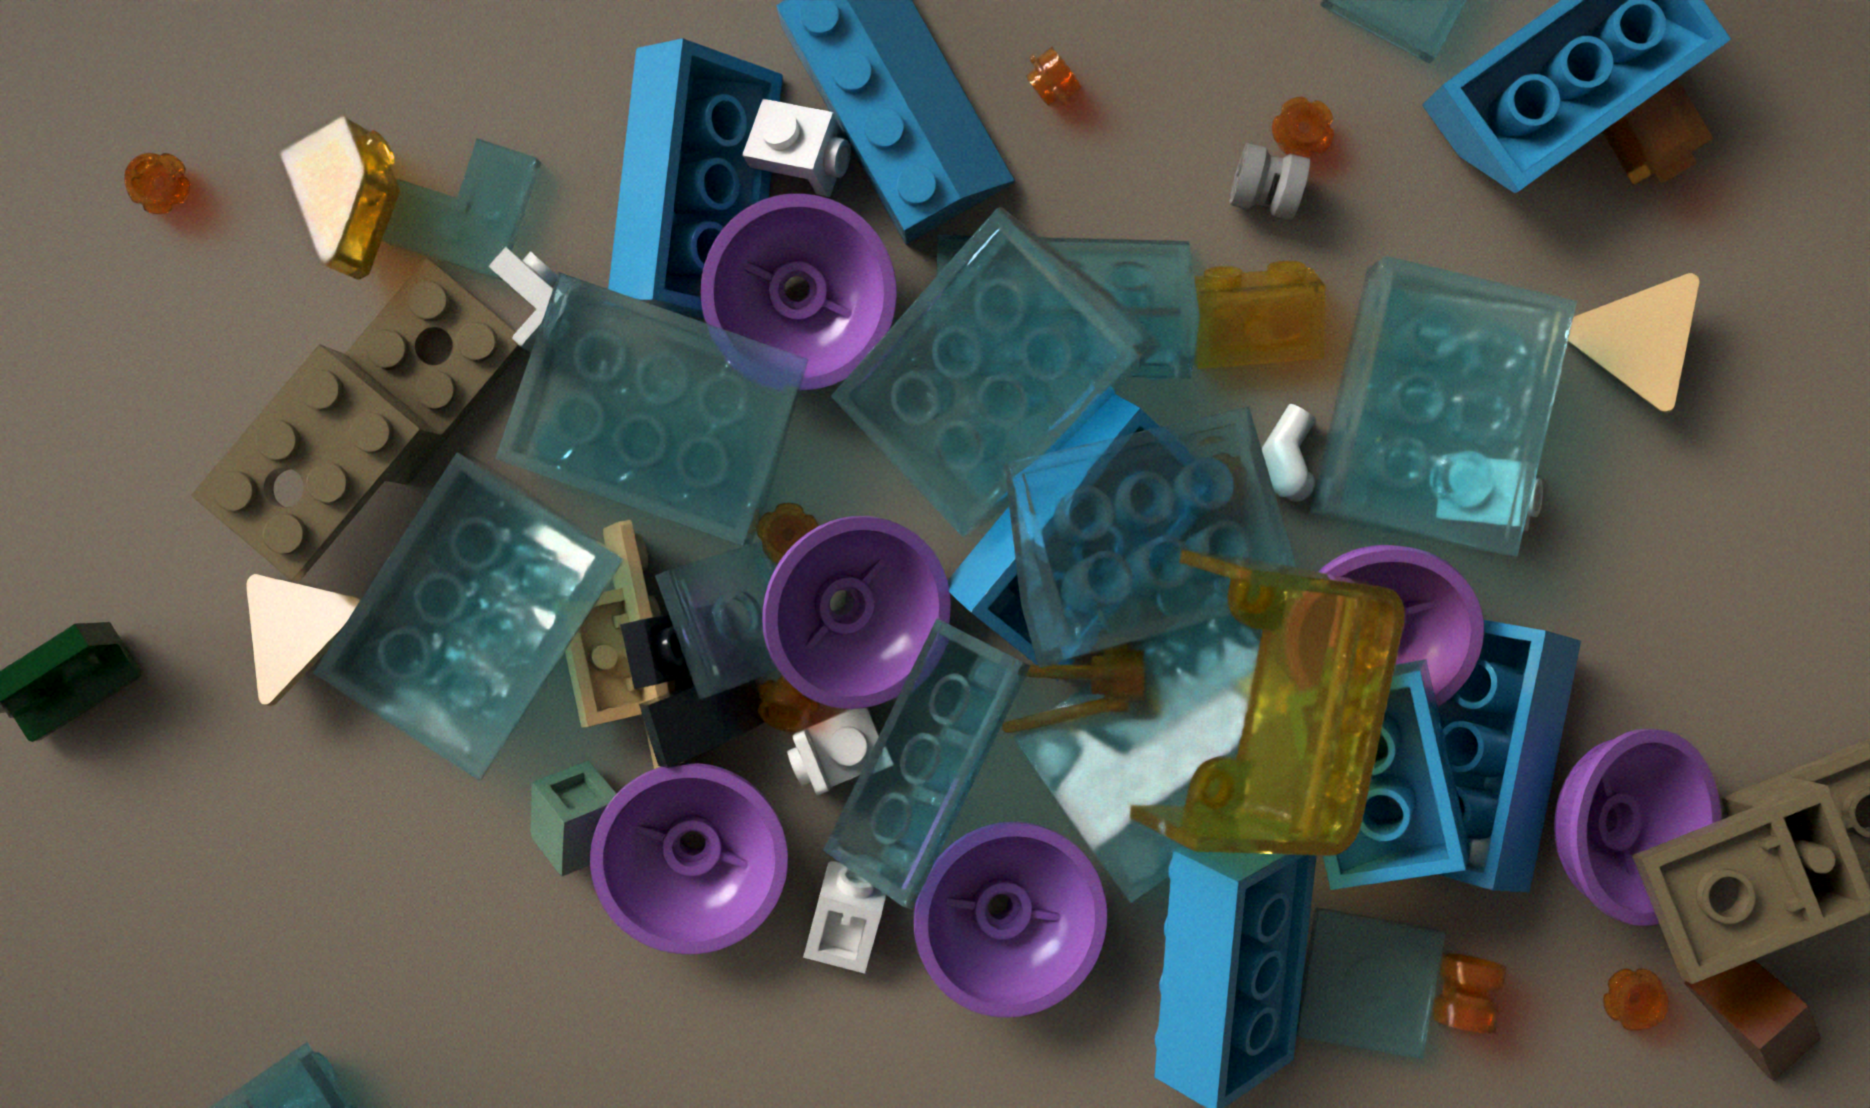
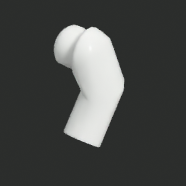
(1284, 457)

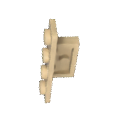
(598, 651)

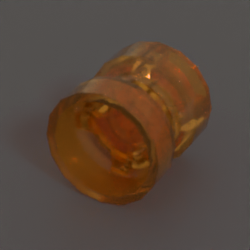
(1468, 993)

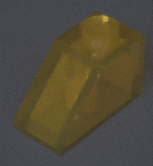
(344, 193)

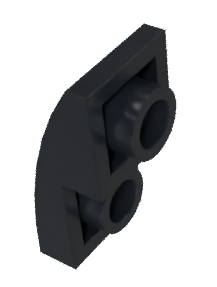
(653, 651)
(687, 726)

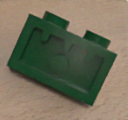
(65, 678)

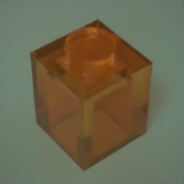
(1658, 135)

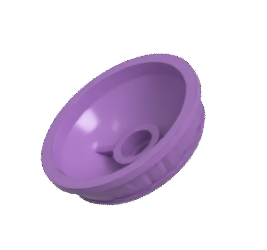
(828, 246)
(1439, 606)
(871, 643)
(1622, 802)
(683, 895)
(1034, 947)

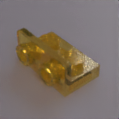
(1259, 315)

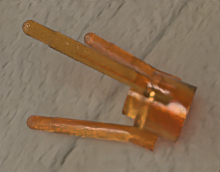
(1115, 675)

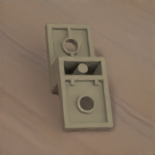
(358, 420)
(1787, 849)

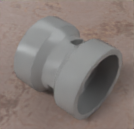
(1255, 177)

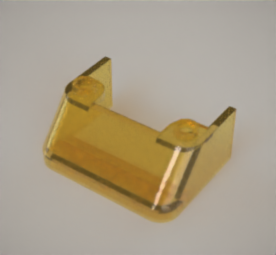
(1307, 718)

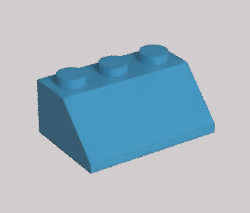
(1412, 803)

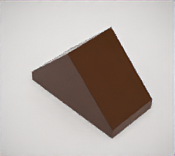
(1759, 1015)

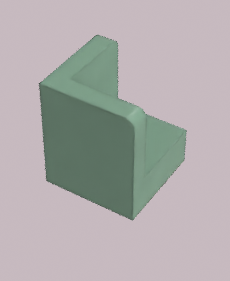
(567, 813)

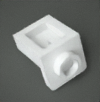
(833, 749)
(845, 920)

